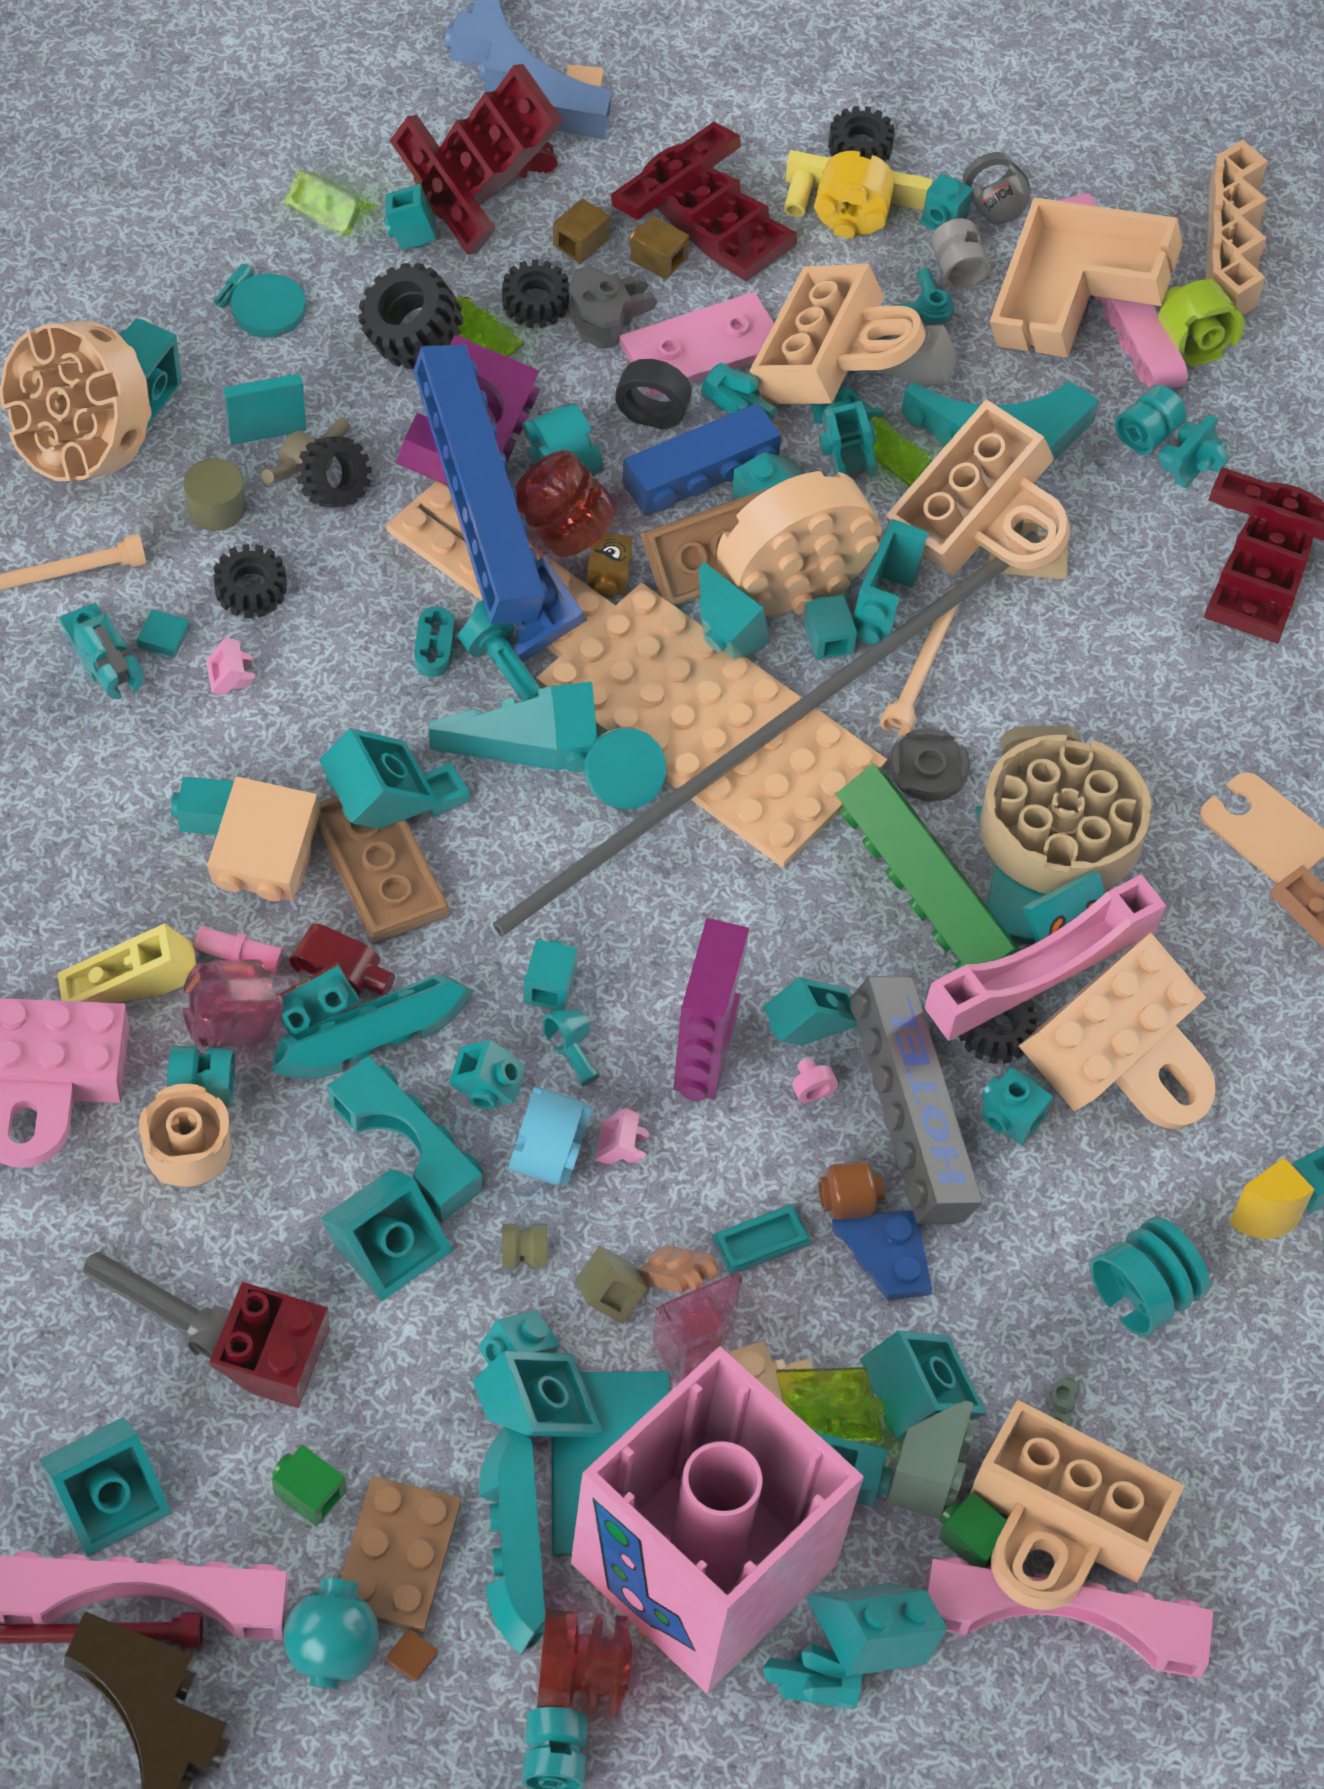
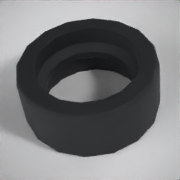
(657, 376)

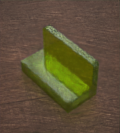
(326, 201)

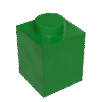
(308, 1484)
(971, 1530)

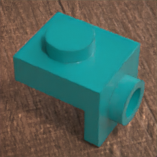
(518, 1333)

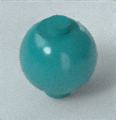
(331, 1634)

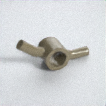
(292, 448)

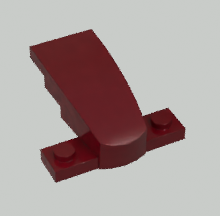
(478, 153)
(707, 203)
(1269, 553)

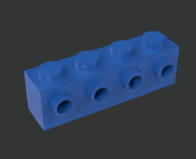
(698, 459)

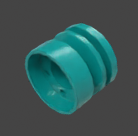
(1155, 1271)

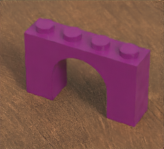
(508, 391)
(709, 1009)

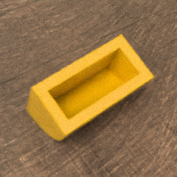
(1272, 1202)

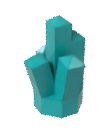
(733, 390)
(814, 1677)

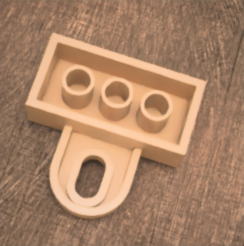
(829, 330)
(981, 492)
(1123, 1033)
(1070, 1501)

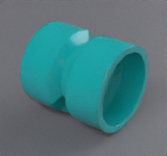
(1151, 419)
(209, 1070)
(549, 1762)

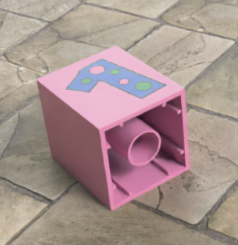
(713, 1518)

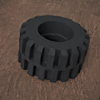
(397, 296)

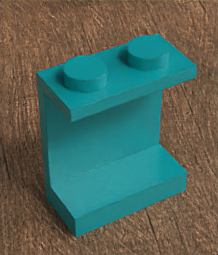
(897, 561)

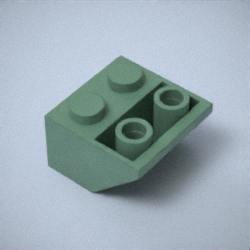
(933, 1461)

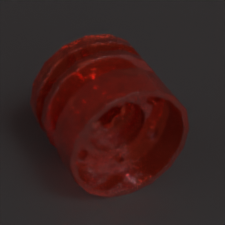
(564, 503)
(584, 1662)

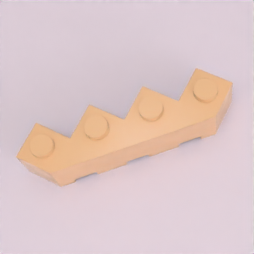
(1234, 223)

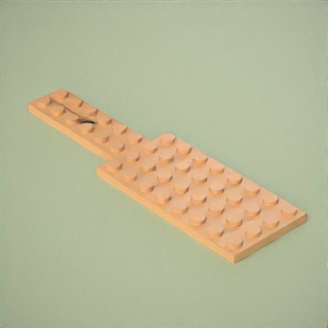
(696, 703)

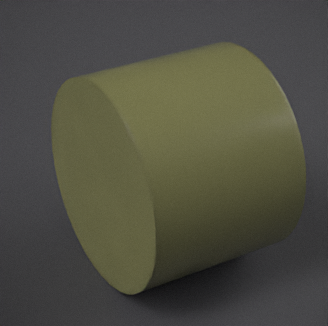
(214, 494)

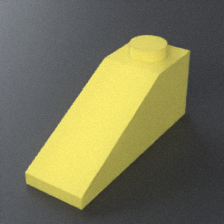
(132, 970)

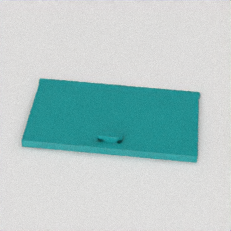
(619, 1404)

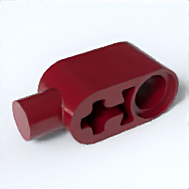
(358, 961)

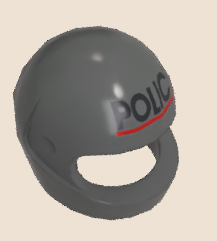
(1004, 198)

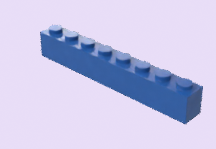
(479, 484)

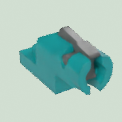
(102, 650)

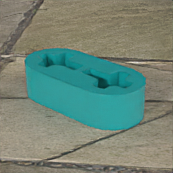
(426, 640)

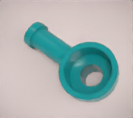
(574, 1028)

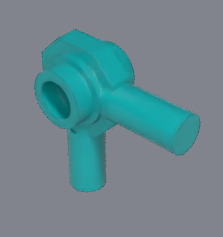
(933, 304)

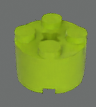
(1205, 315)

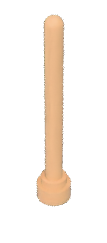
(127, 552)
(901, 712)

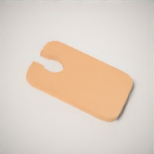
(1272, 833)

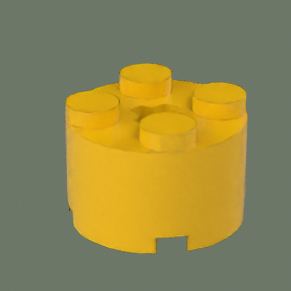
(854, 194)

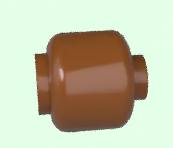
(850, 1190)

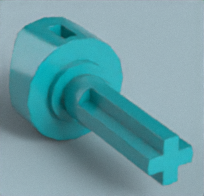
(484, 638)

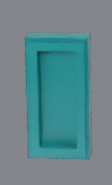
(761, 1239)

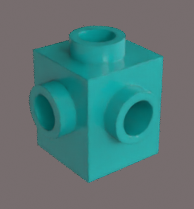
(487, 1074)
(1015, 1105)

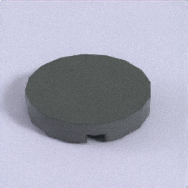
(928, 777)

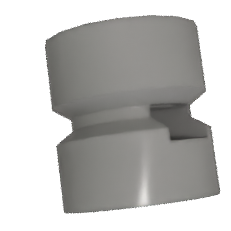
(960, 253)

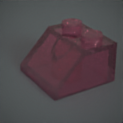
(695, 1325)

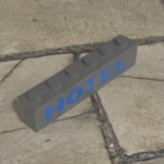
(915, 1101)

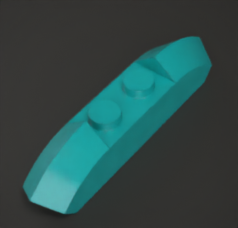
(355, 1032)
(519, 1595)

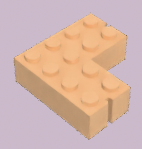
(1074, 254)

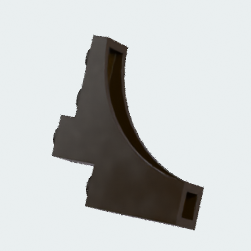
(142, 1684)

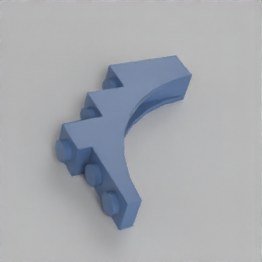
(486, 40)

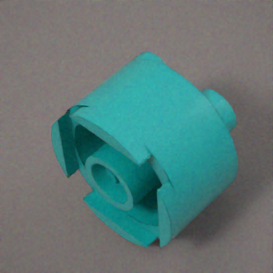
(563, 430)

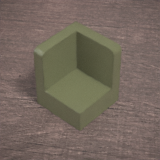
(611, 1284)

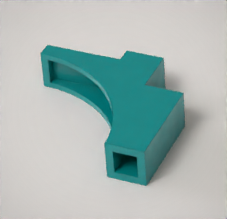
(1056, 416)

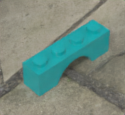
(371, 1099)

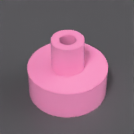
(814, 1081)

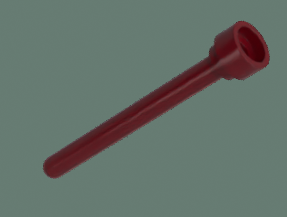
(181, 1631)

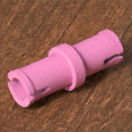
(237, 948)

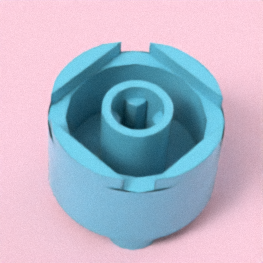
(550, 1137)

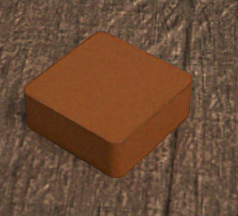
(412, 1655)

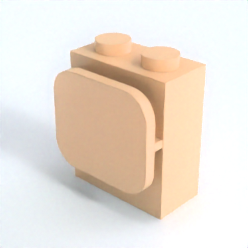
(264, 840)

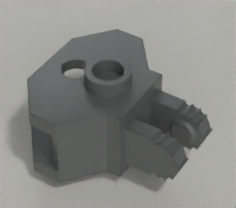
(606, 304)

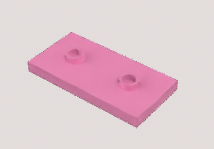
(703, 338)

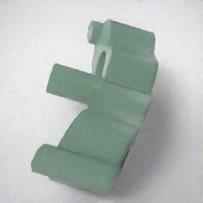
(1063, 1398)

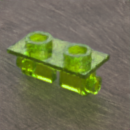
(897, 453)

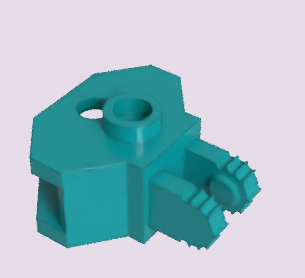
(848, 438)

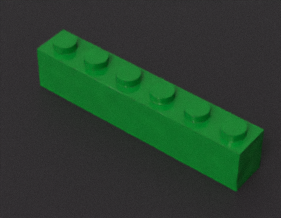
(924, 869)

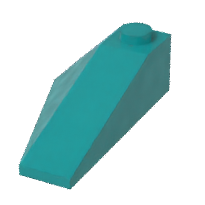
(539, 732)

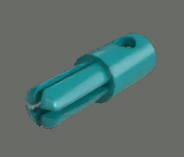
(243, 272)

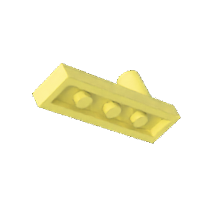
(805, 172)

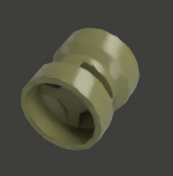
(524, 1245)

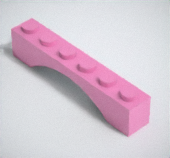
(990, 988)
(242, 1600)
(1163, 1633)

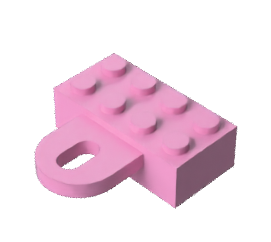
(49, 1060)

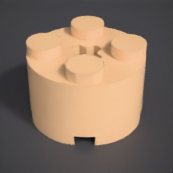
(186, 1135)

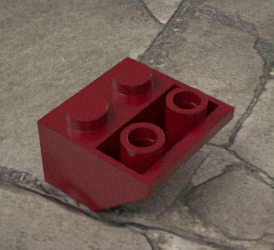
(271, 1343)

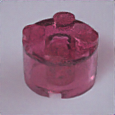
(230, 1003)

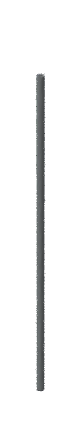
(750, 745)

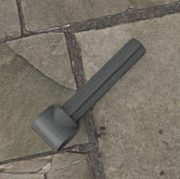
(200, 1327)

